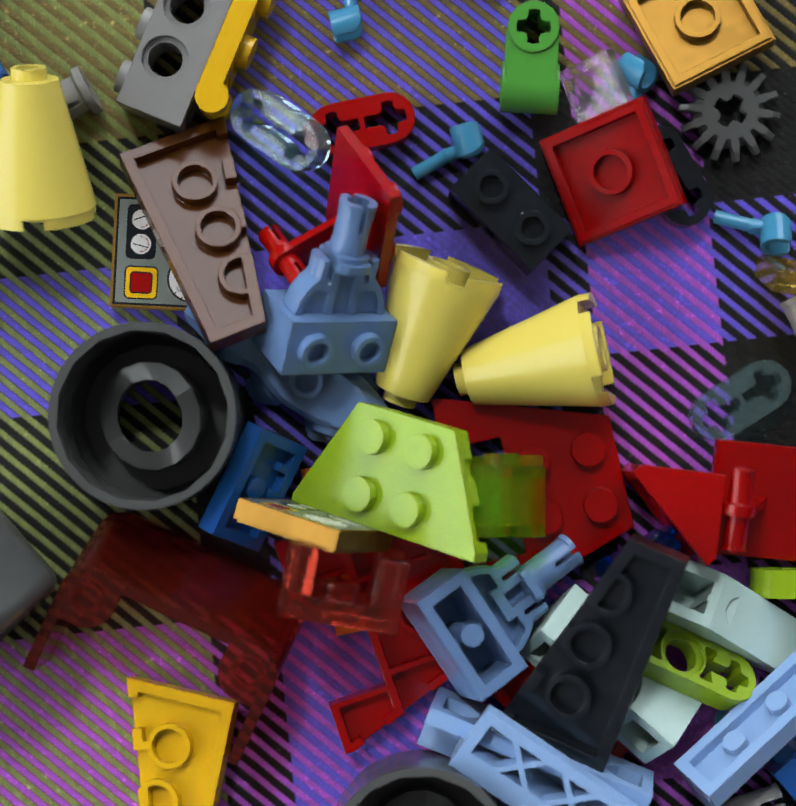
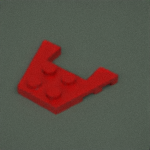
(580, 462)
(403, 659)

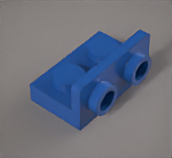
(258, 468)

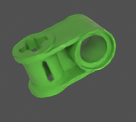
(531, 69)

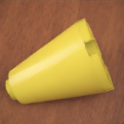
(40, 155)
(436, 315)
(541, 361)

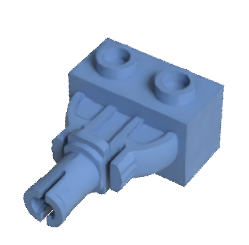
(334, 308)
(485, 614)

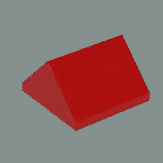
(685, 501)

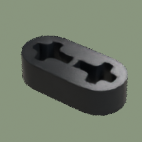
(690, 180)

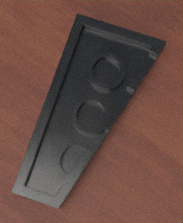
(597, 662)

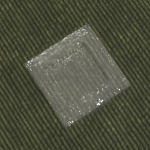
(595, 85)

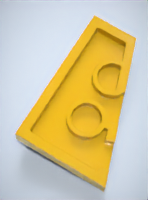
(180, 742)

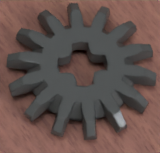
(735, 134)

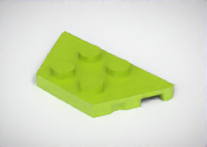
(399, 479)

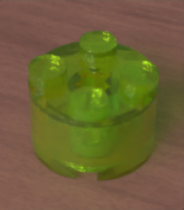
(509, 495)

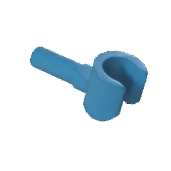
(346, 22)
(639, 73)
(467, 143)
(773, 228)

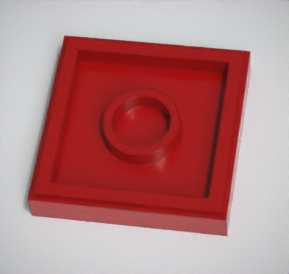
(613, 171)

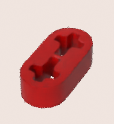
(368, 109)

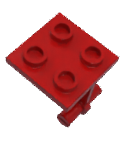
(352, 173)
(757, 499)

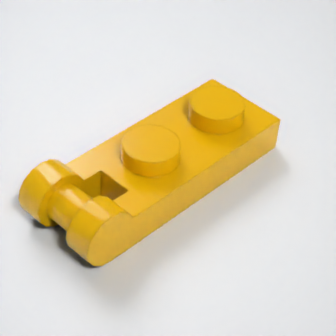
(231, 51)

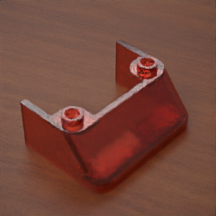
(187, 584)

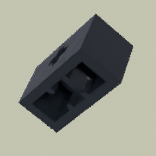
(509, 211)

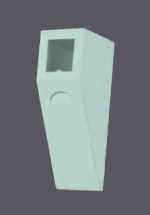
(733, 617)

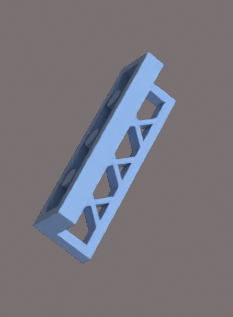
(455, 715)
(743, 738)
(516, 779)

